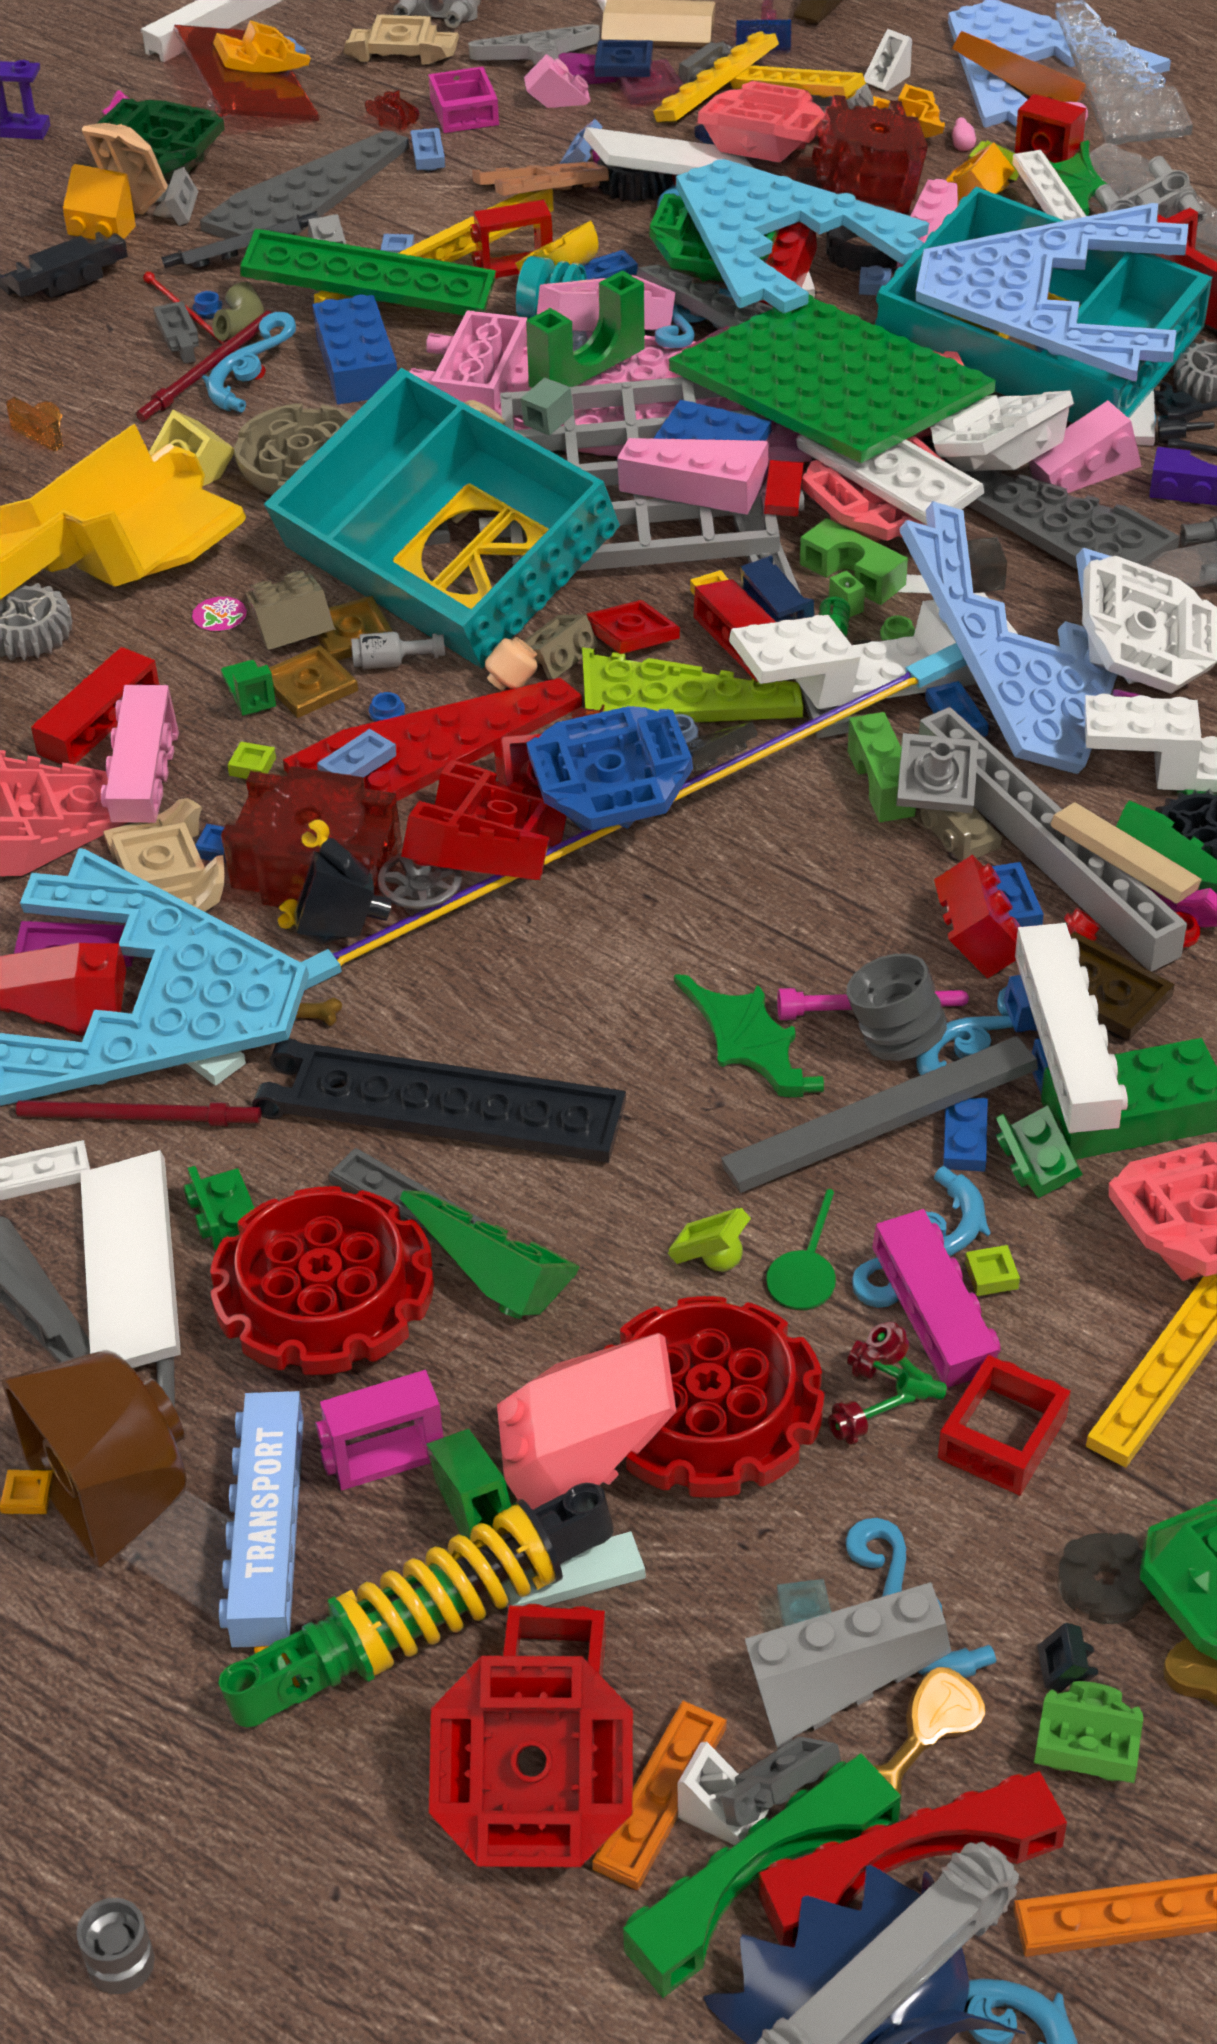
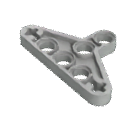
(535, 44)

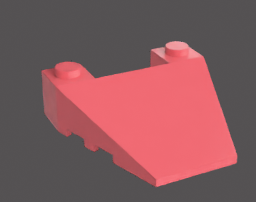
(47, 812)

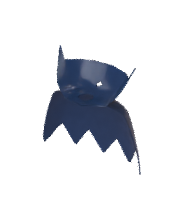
(828, 1938)

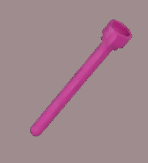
(795, 1003)

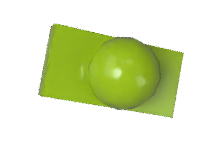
(713, 1240)

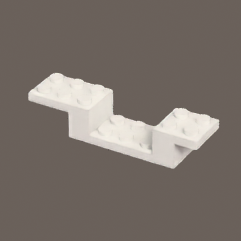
(831, 667)
(1159, 726)

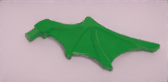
(1079, 176)
(750, 1037)

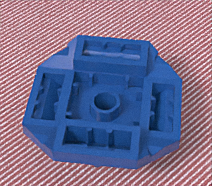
(612, 766)

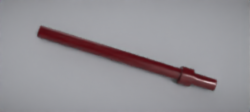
(165, 397)
(217, 1113)

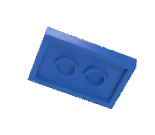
(704, 422)

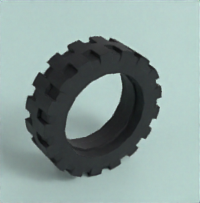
(853, 255)

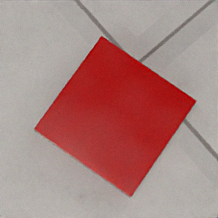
(632, 626)

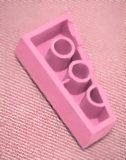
(934, 204)
(581, 303)
(695, 472)
(140, 754)

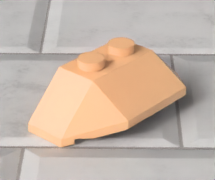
(124, 151)

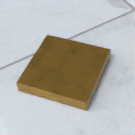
(350, 621)
(311, 681)

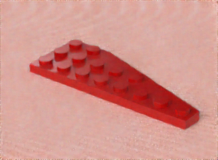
(447, 733)

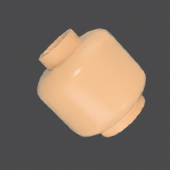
(511, 664)

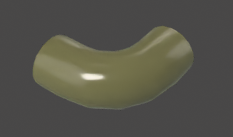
(245, 308)

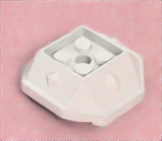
(1002, 431)
(1147, 624)

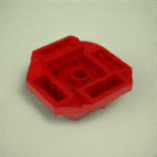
(476, 1748)

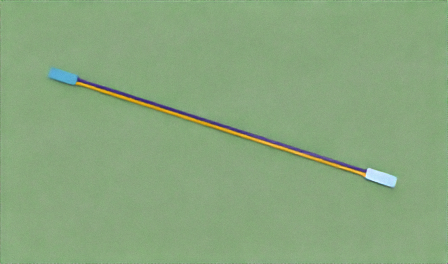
(919, 673)

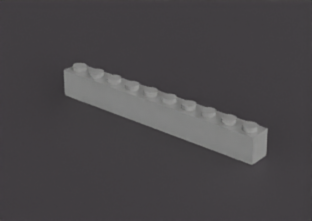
(1024, 816)

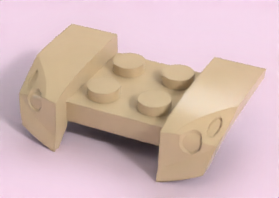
(401, 36)
(167, 855)

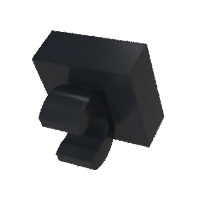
(1065, 1658)

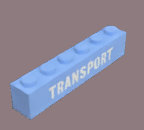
(264, 1520)

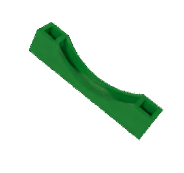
(674, 1934)

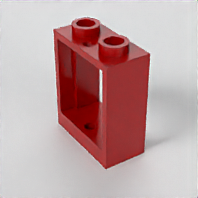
(509, 217)
(1003, 1463)
(549, 1623)

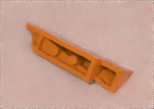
(1018, 70)

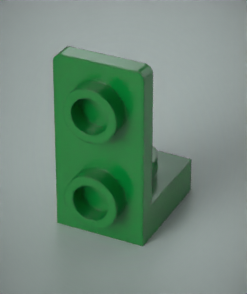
(250, 686)

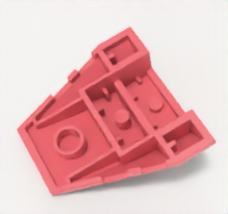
(584, 1418)

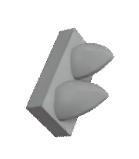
(178, 198)

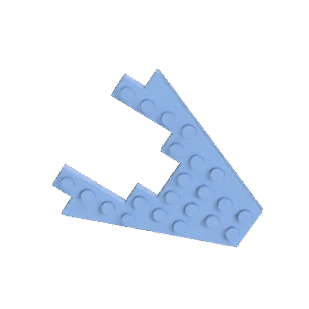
(1023, 34)
(1007, 279)
(1027, 683)

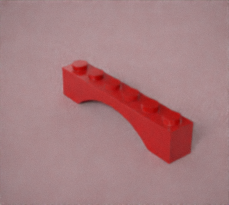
(1013, 1817)

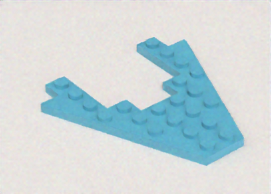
(742, 204)
(201, 997)

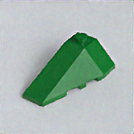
(1157, 833)
(507, 1271)

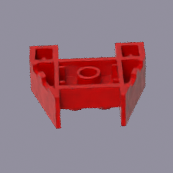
(482, 826)

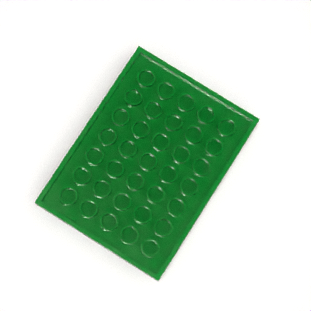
(833, 377)

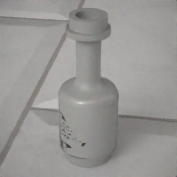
(387, 649)

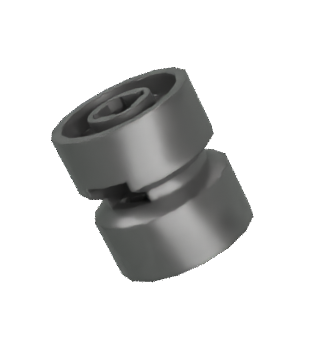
(115, 1945)

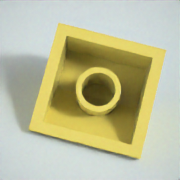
(193, 436)

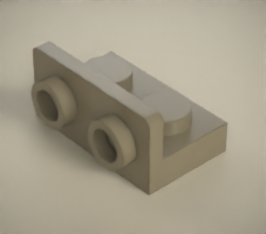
(561, 643)
(962, 832)

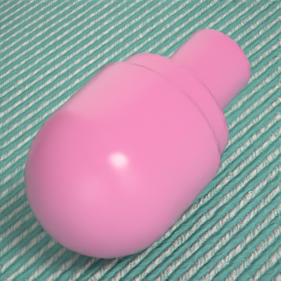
(963, 135)

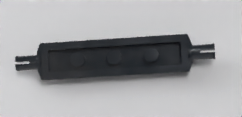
(229, 247)

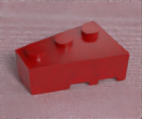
(978, 915)

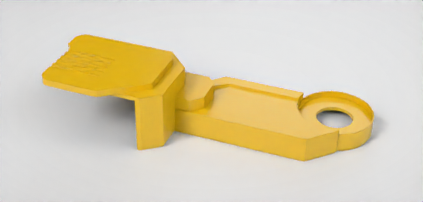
(115, 516)

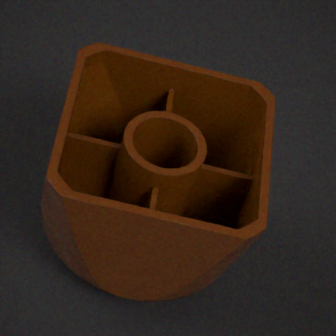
(106, 1446)

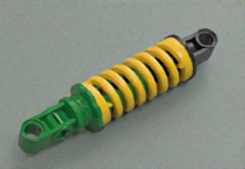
(414, 1604)

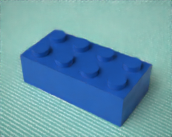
(353, 347)

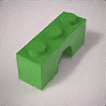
(835, 547)
(878, 753)

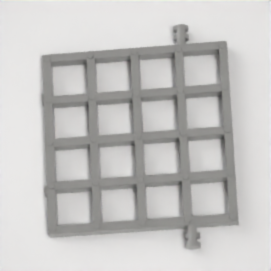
(641, 510)

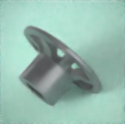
(419, 887)

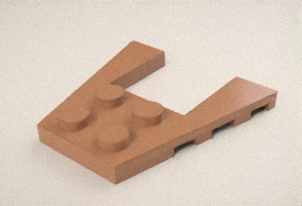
(537, 178)

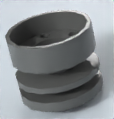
(897, 1007)

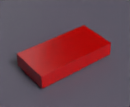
(783, 488)

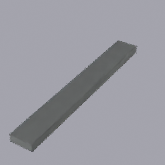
(878, 1114)

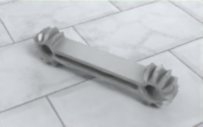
(904, 1955)

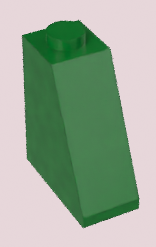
(468, 1480)

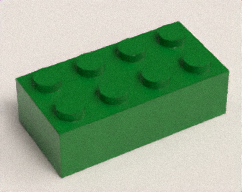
(1168, 1097)

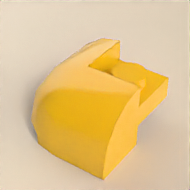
(575, 246)

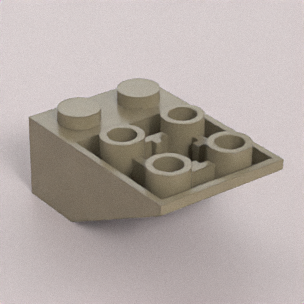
(289, 609)

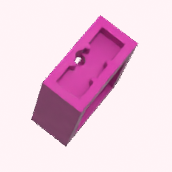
(465, 101)
(373, 1410)

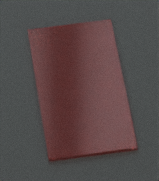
(243, 91)

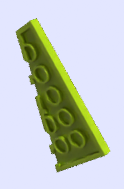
(684, 690)

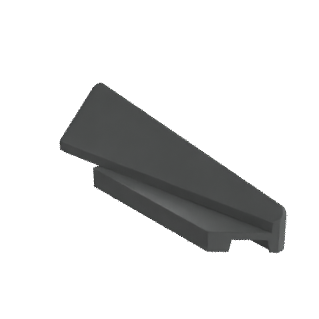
(35, 1301)

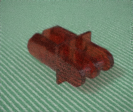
(392, 110)

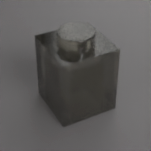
(987, 564)

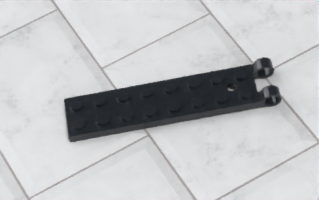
(444, 1101)

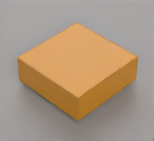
(24, 1494)

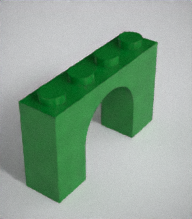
(615, 338)

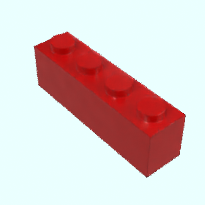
(793, 252)
(724, 607)
(90, 708)

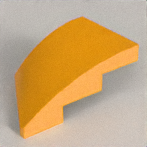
(260, 50)
(919, 104)

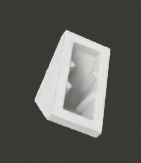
(891, 61)
(700, 1793)

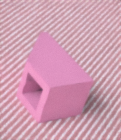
(555, 86)

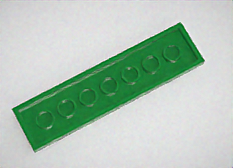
(366, 272)

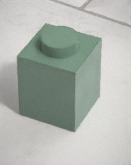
(547, 406)

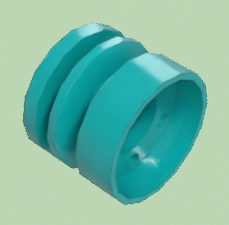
(542, 271)

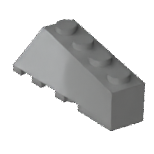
(844, 1657)

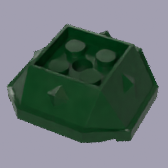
(175, 131)

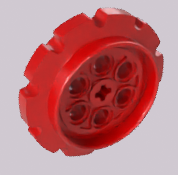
(322, 1280)
(722, 1367)

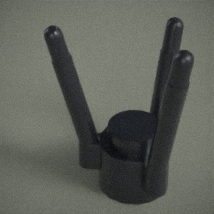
(1174, 427)

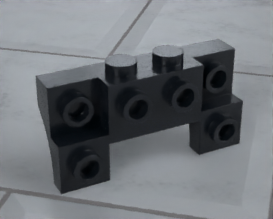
(64, 266)

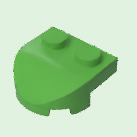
(1090, 1732)

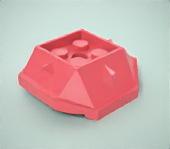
(761, 120)
(853, 504)
(1173, 1206)

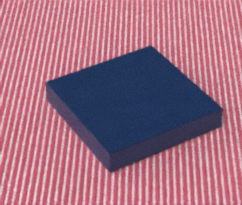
(623, 58)

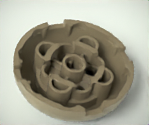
(282, 441)

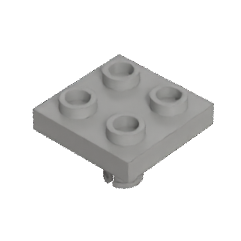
(937, 773)

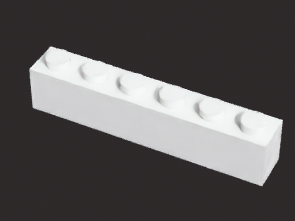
(1069, 1028)

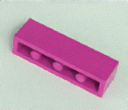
(934, 1296)

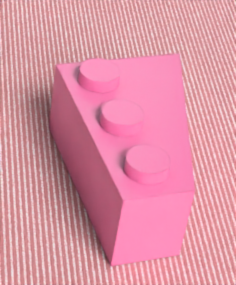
(1091, 451)

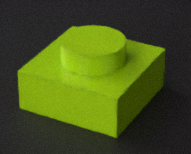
(251, 758)
(992, 1270)

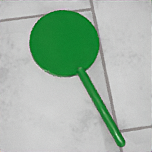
(803, 1277)

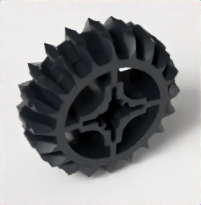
(634, 183)
(1194, 817)

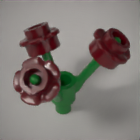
(882, 1349)

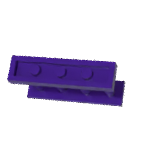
(16, 125)

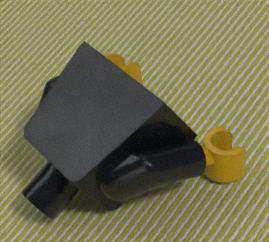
(334, 893)

